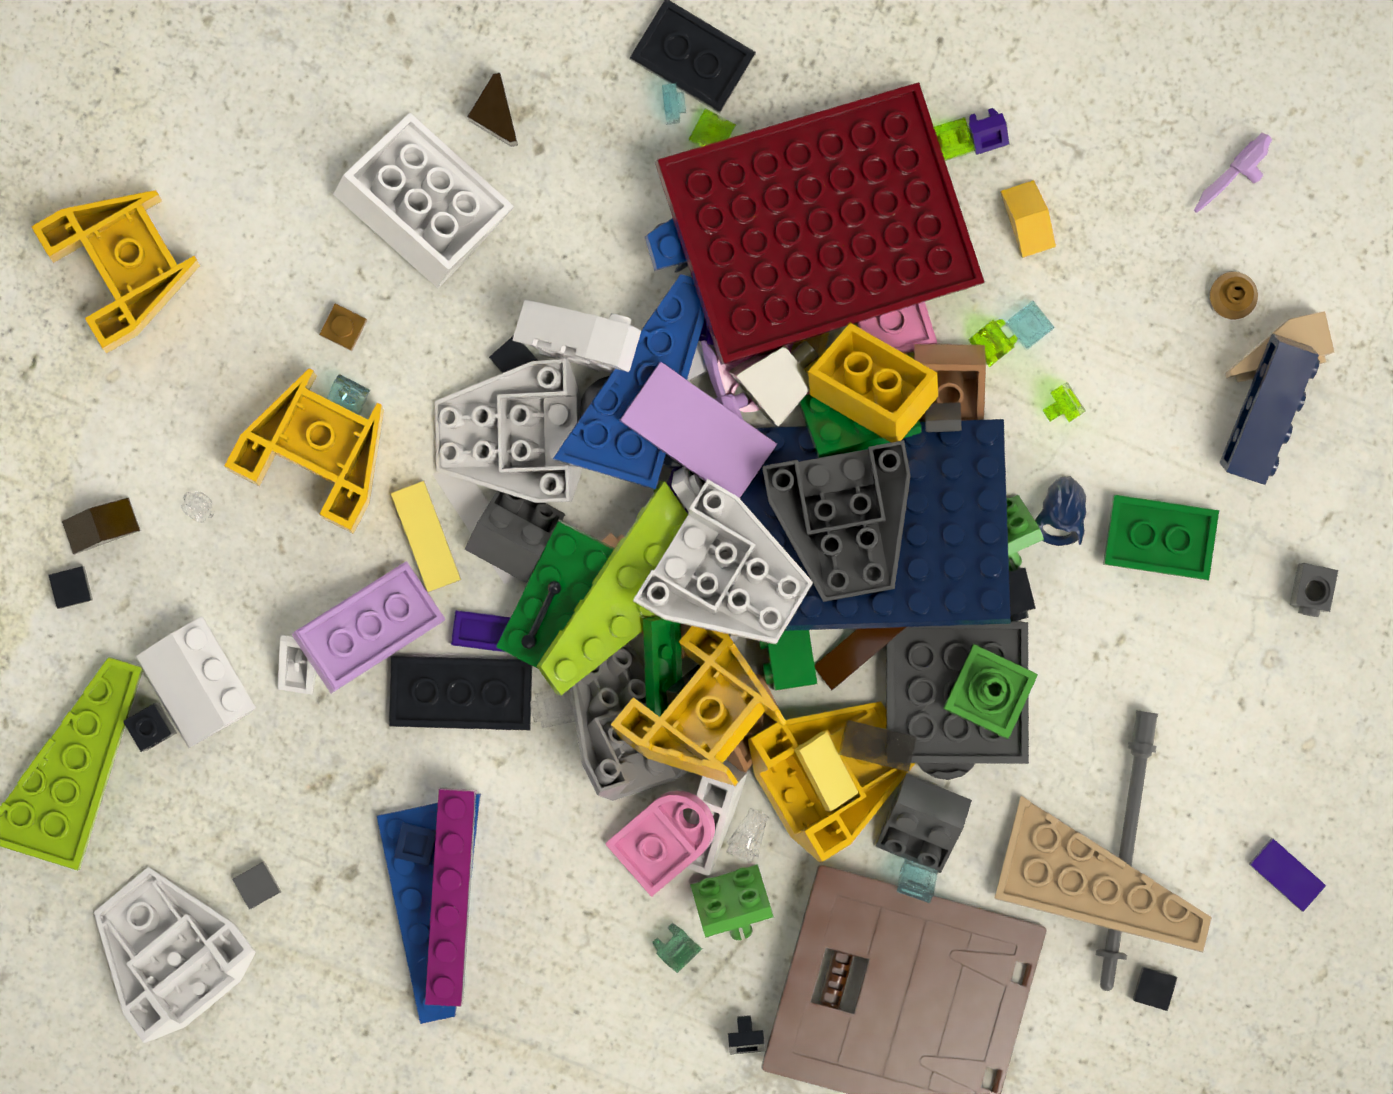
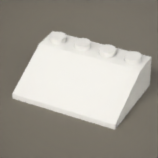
(422, 199)

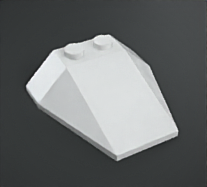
(168, 954)

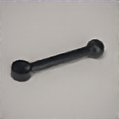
(530, 640)

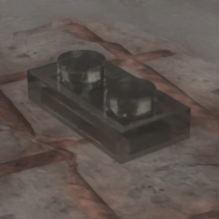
(877, 745)

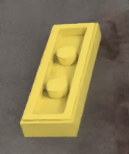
(426, 536)

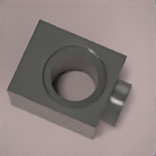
(1325, 578)

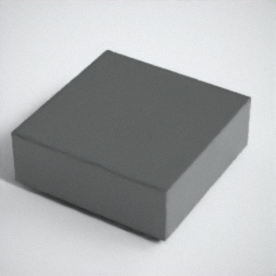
(943, 417)
(256, 885)

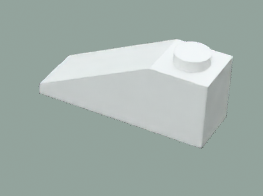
(722, 802)

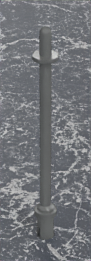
(1141, 749)

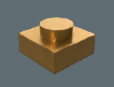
(343, 327)

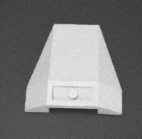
(511, 430)
(725, 572)

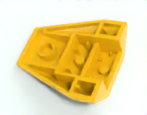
(792, 794)

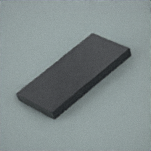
(460, 693)

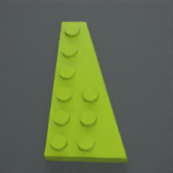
(607, 613)
(63, 787)

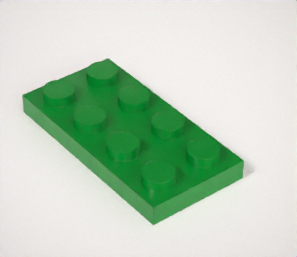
(574, 562)

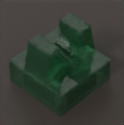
(678, 949)

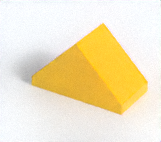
(1029, 218)

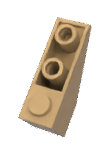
(1307, 329)

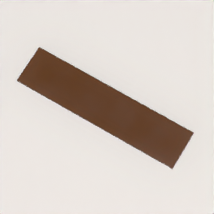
(853, 653)

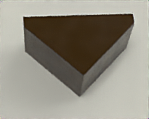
(493, 112)
(100, 525)

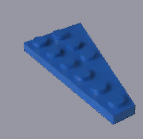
(413, 898)

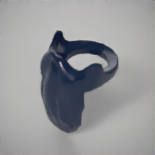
(1064, 510)

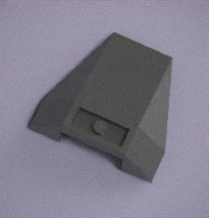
(844, 516)

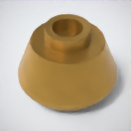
(1223, 292)

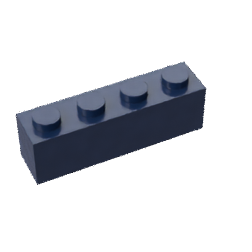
(1269, 409)

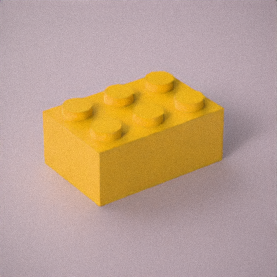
(873, 383)

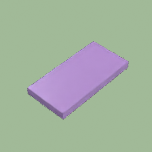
(697, 431)
(368, 627)

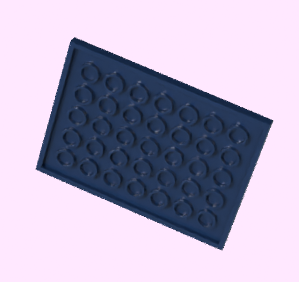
(952, 535)

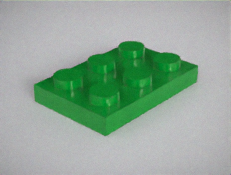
(836, 433)
(1161, 537)

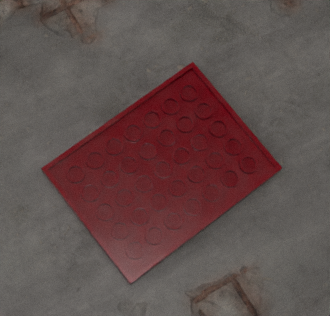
(819, 222)

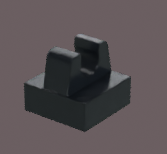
(745, 1039)

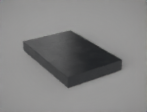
(692, 55)

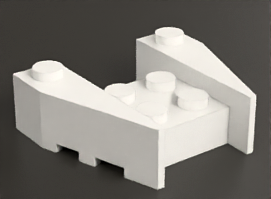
(578, 336)

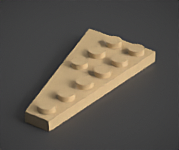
(1077, 879)

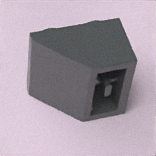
(513, 534)
(924, 823)

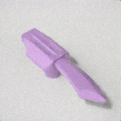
(1244, 163)
(729, 401)

